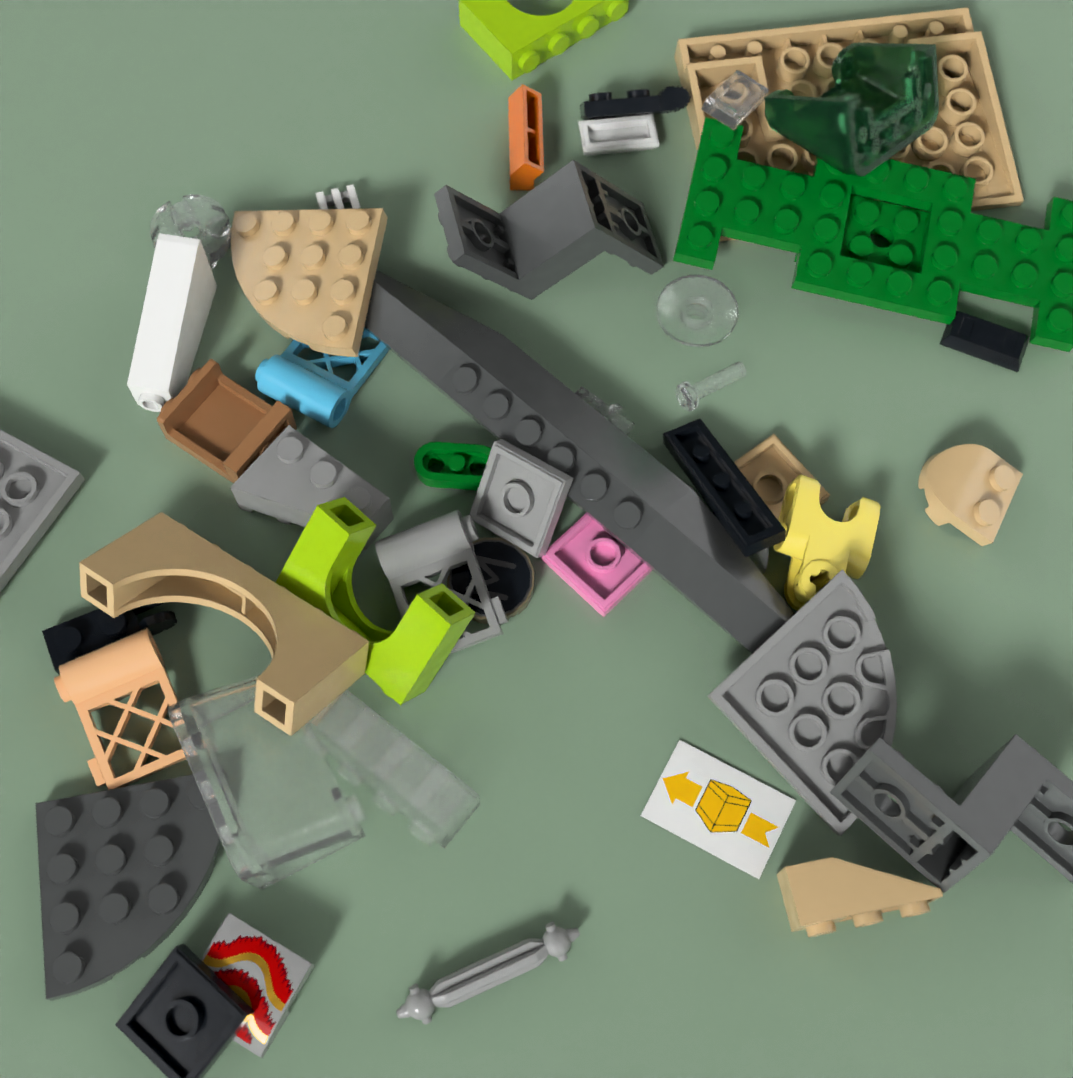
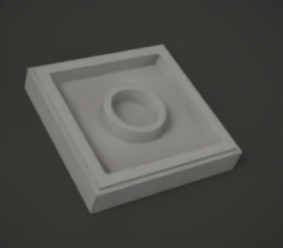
(520, 498)

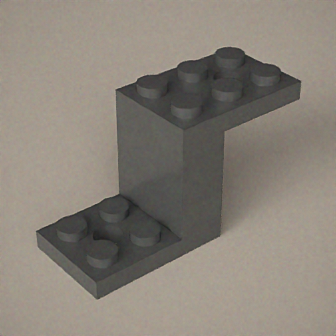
(547, 231)
(955, 835)

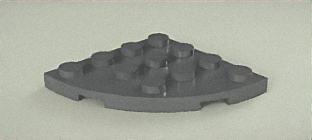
(118, 876)

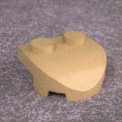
(969, 490)

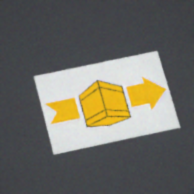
(718, 809)

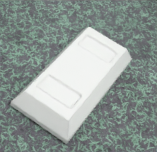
(618, 134)

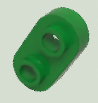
(457, 461)

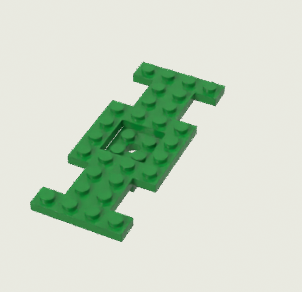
(927, 253)

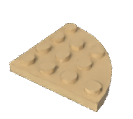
(310, 271)

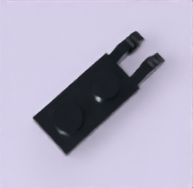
(637, 103)
(99, 629)

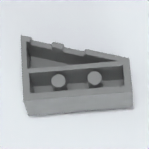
(300, 475)

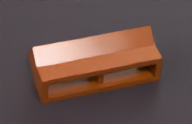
(525, 138)

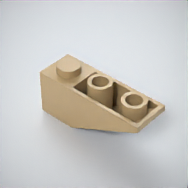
(838, 891)

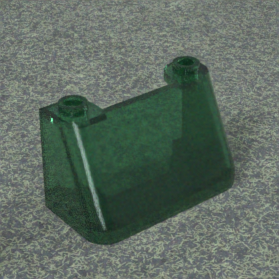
(878, 106)

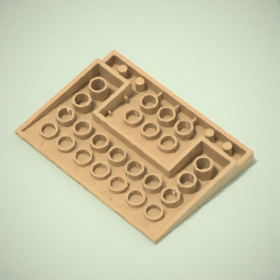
(969, 126)

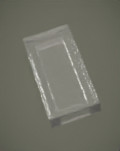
(735, 99)

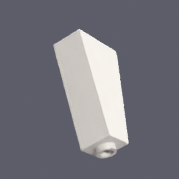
(171, 320)

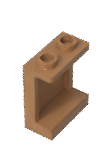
(222, 422)

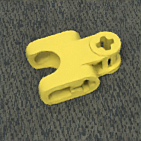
(820, 544)

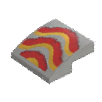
(260, 974)

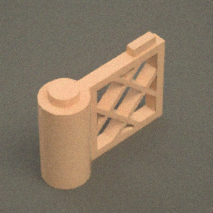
(106, 678)

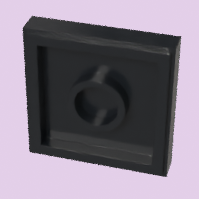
(184, 1016)

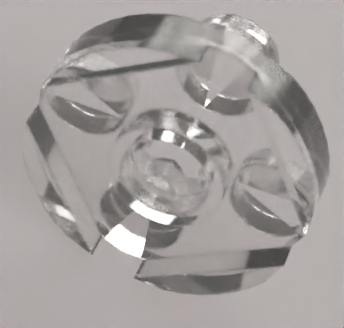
(193, 212)

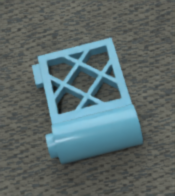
(312, 389)

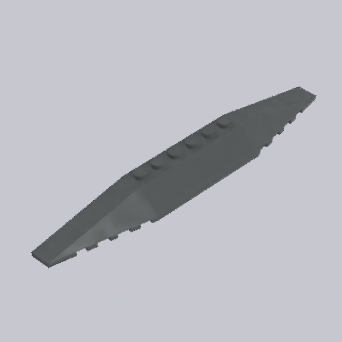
(611, 474)

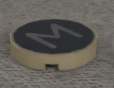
(505, 572)

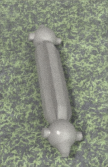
(487, 973)

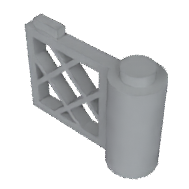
(435, 550)

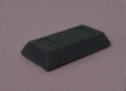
(985, 341)

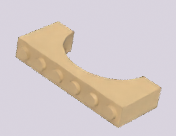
(170, 563)

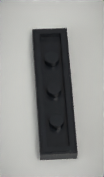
(724, 488)

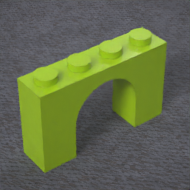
(524, 40)
(321, 575)

